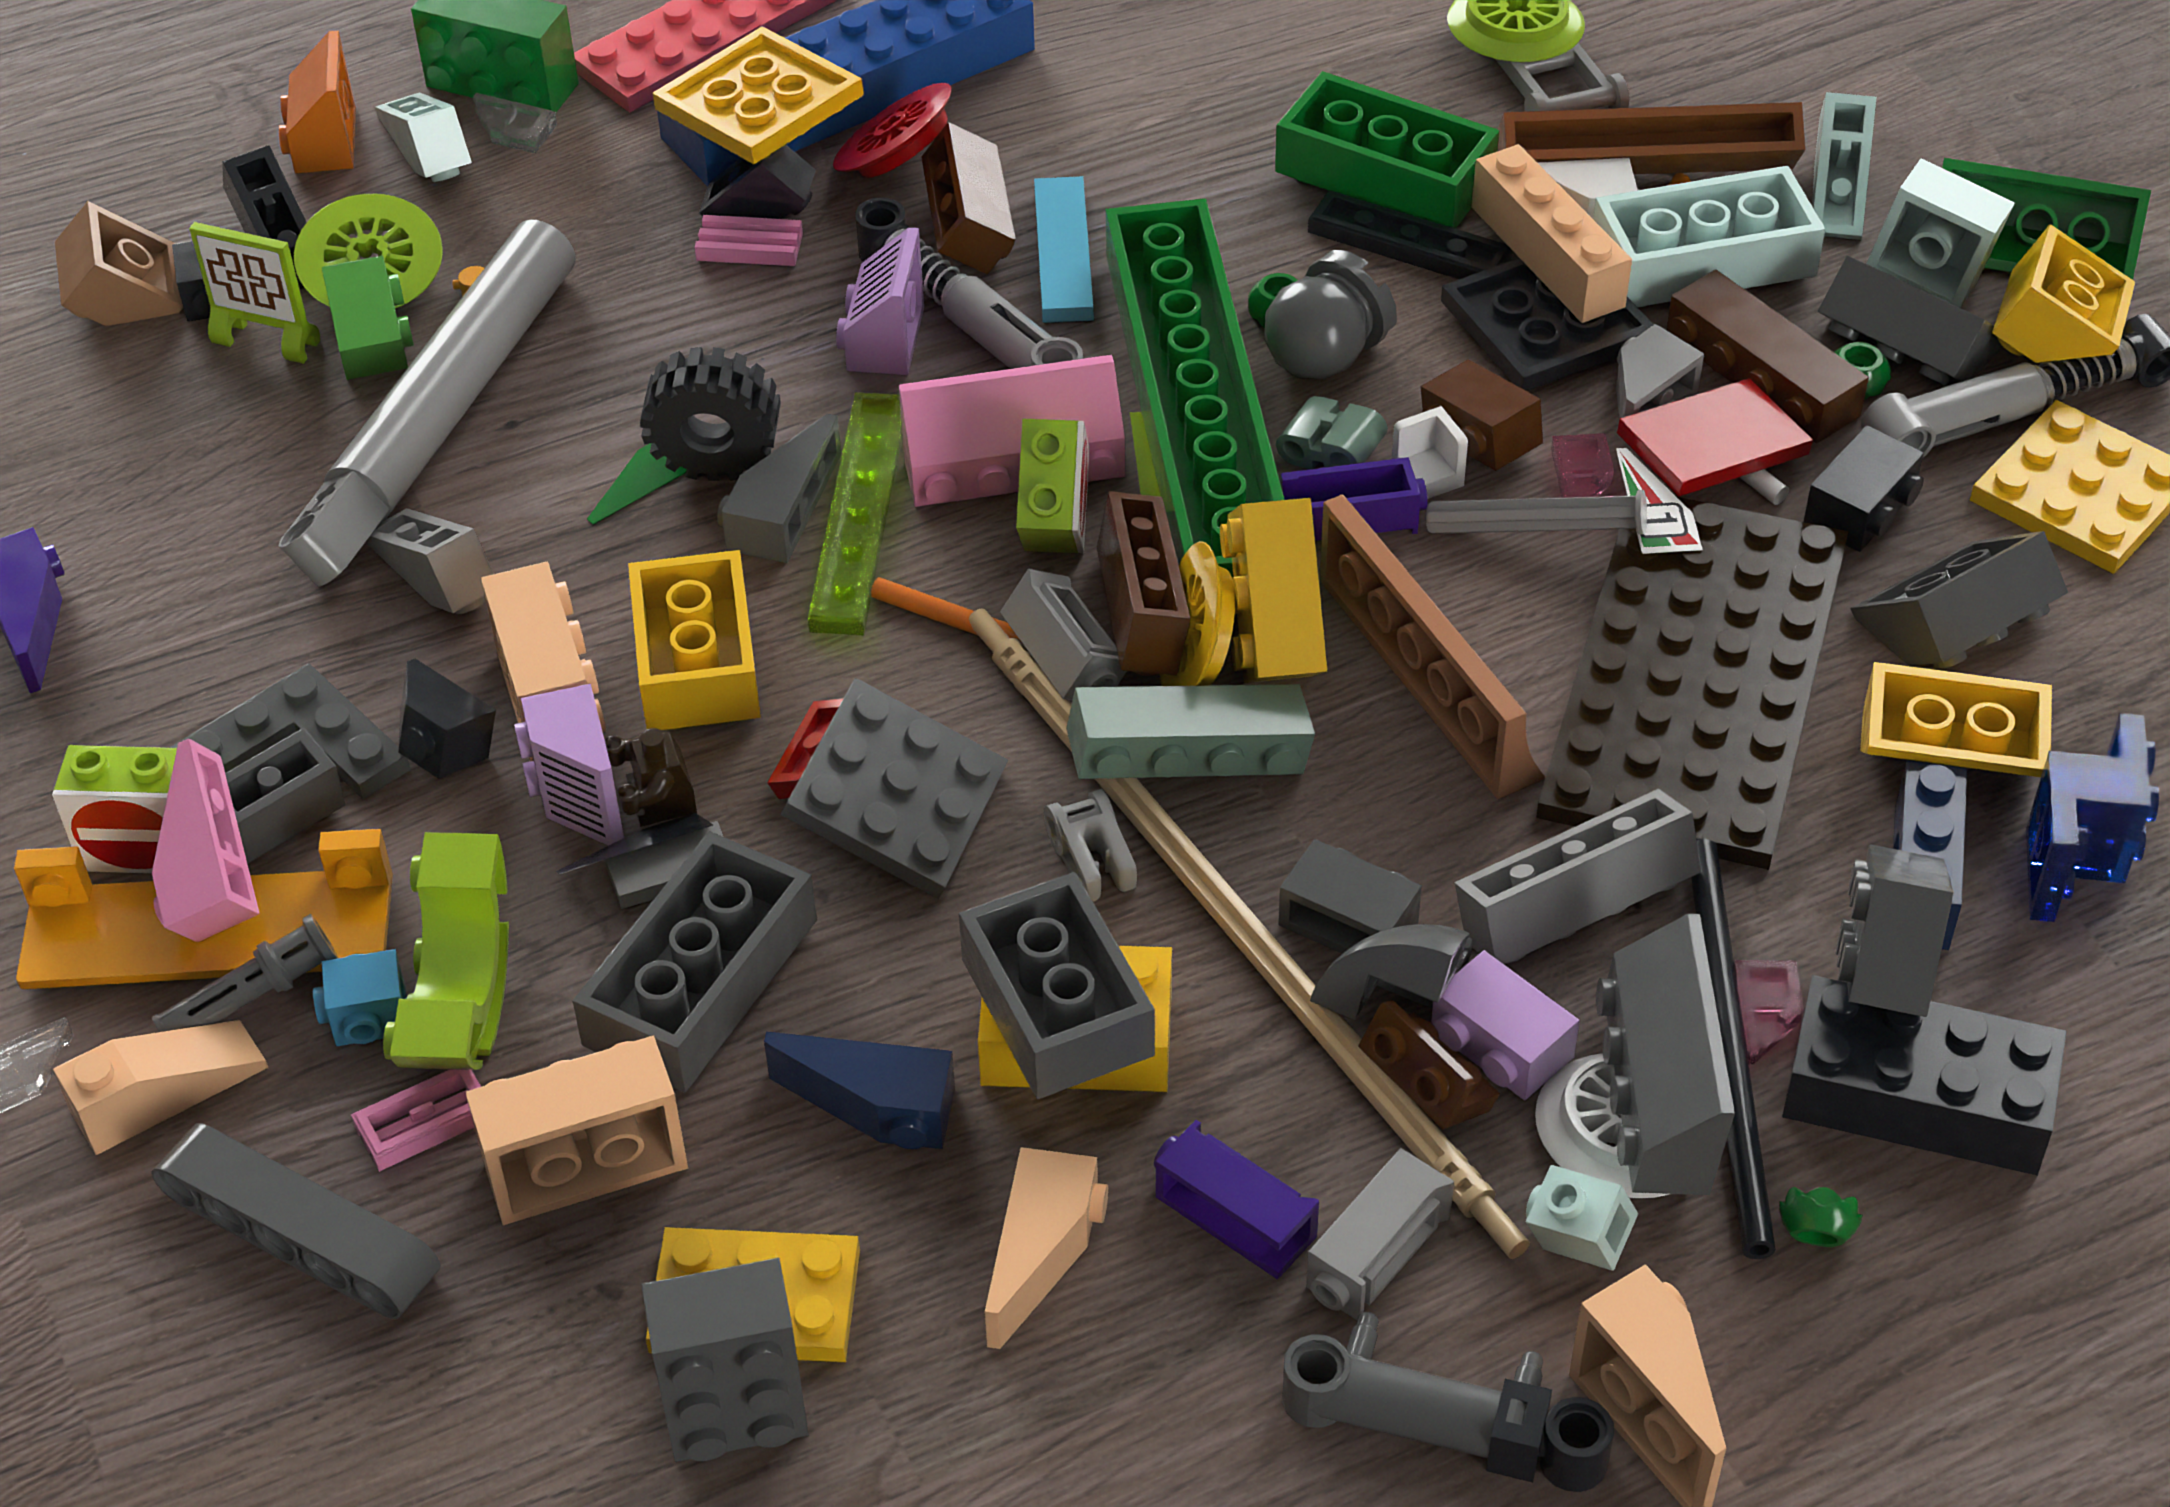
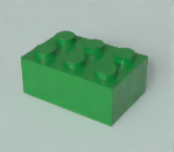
(497, 49)

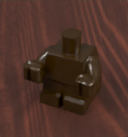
(659, 781)

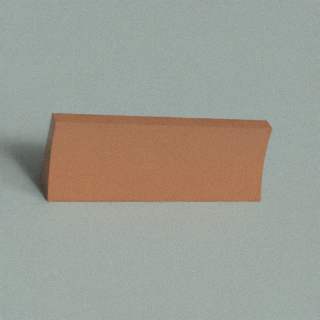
(1425, 651)

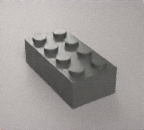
(698, 956)

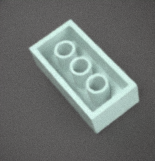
(1742, 224)

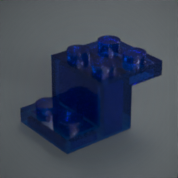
(2090, 817)

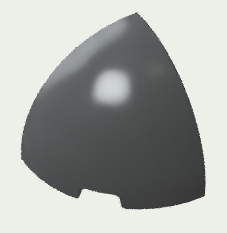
(1404, 960)

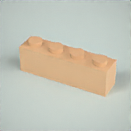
(1551, 233)

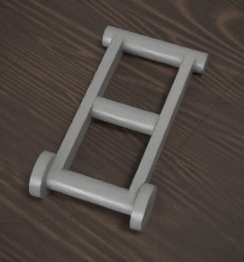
(1603, 90)

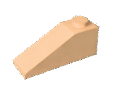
(153, 1077)
(1042, 1234)

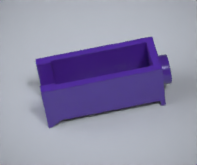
(1379, 490)
(1235, 1200)

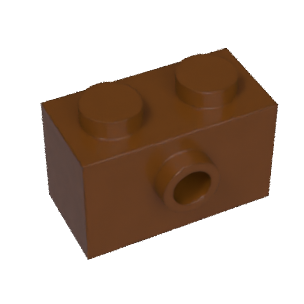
(1490, 411)

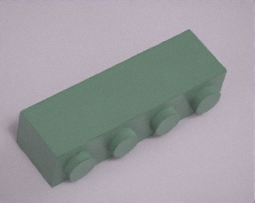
(1189, 731)

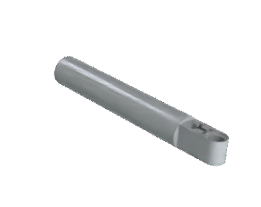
(428, 400)

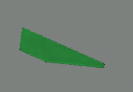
(637, 479)

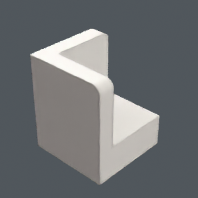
(1434, 449)

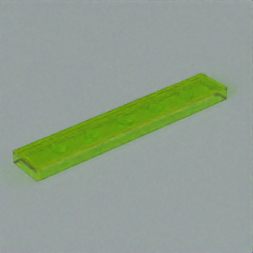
(857, 516)

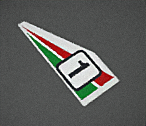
(1669, 521)

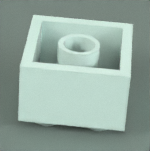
(1940, 232)

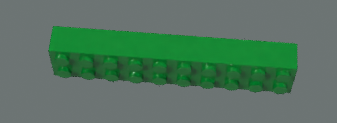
(1189, 369)

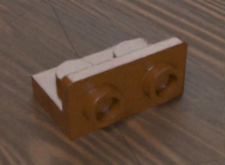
(1425, 1067)

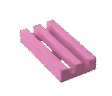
(749, 240)
(427, 1122)

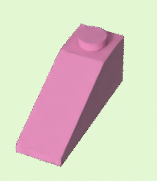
(199, 852)

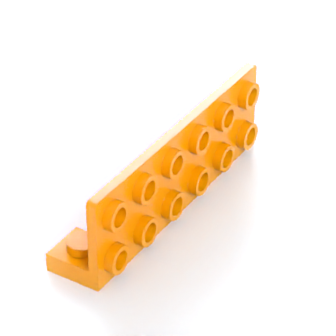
(114, 937)

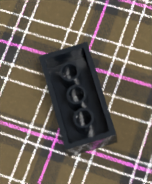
(1932, 1082)

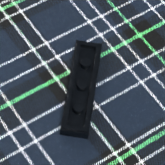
(1405, 237)

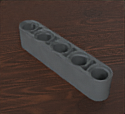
(297, 1220)

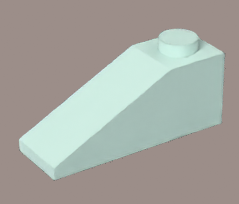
(426, 135)
(1843, 163)

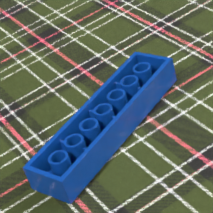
(895, 52)

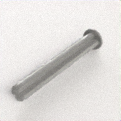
(1538, 514)

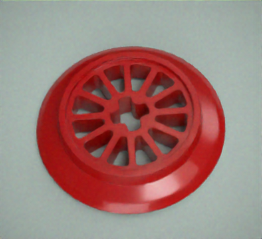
(896, 133)

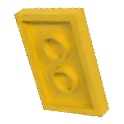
(815, 1269)

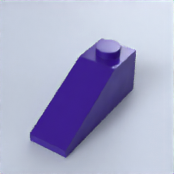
(29, 602)

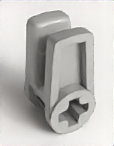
(1091, 828)

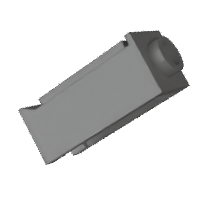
(1061, 633)
(1378, 1233)

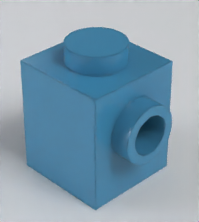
(359, 996)

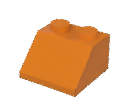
(319, 111)

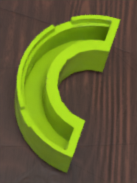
(457, 959)

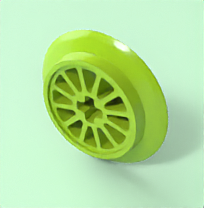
(1517, 27)
(404, 221)

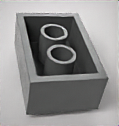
(1896, 931)
(1057, 985)
(725, 1360)

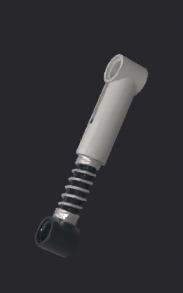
(965, 298)
(2019, 390)

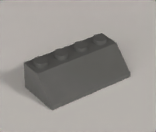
(1666, 1060)

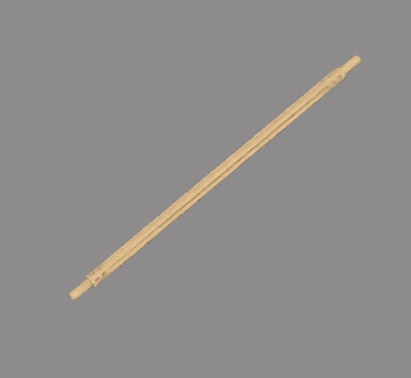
(1283, 974)

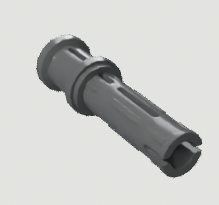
(276, 962)

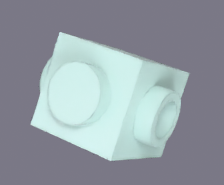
(1581, 1217)

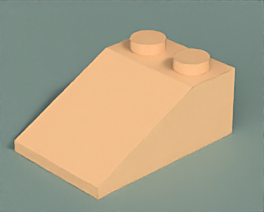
(1646, 1369)

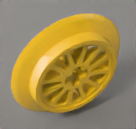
(1212, 612)

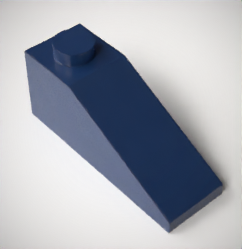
(878, 1088)

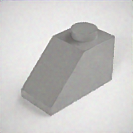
(1655, 371)

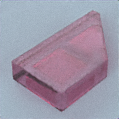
(1582, 464)
(1768, 1002)

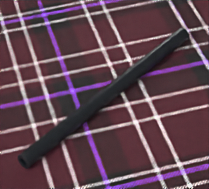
(1743, 1137)

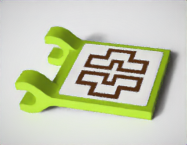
(252, 282)

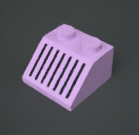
(884, 309)
(570, 762)

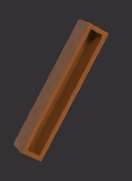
(1664, 137)

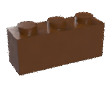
(968, 198)

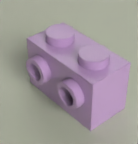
(1505, 1025)

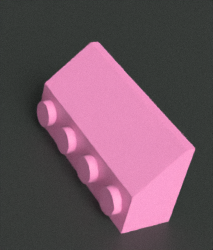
(968, 428)

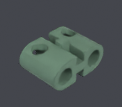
(1329, 435)

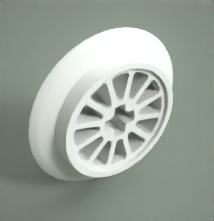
(1578, 1122)

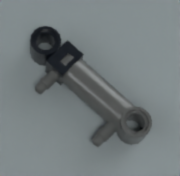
(1504, 1425)

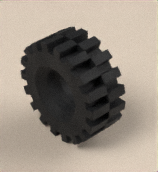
(716, 388)

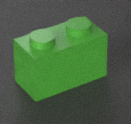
(365, 317)

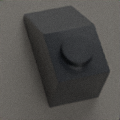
(762, 189)
(442, 723)

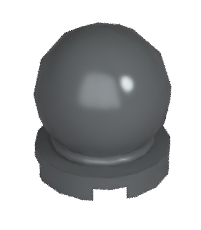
(1328, 317)

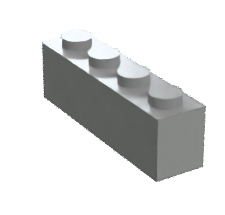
(1578, 877)

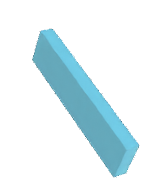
(1063, 250)

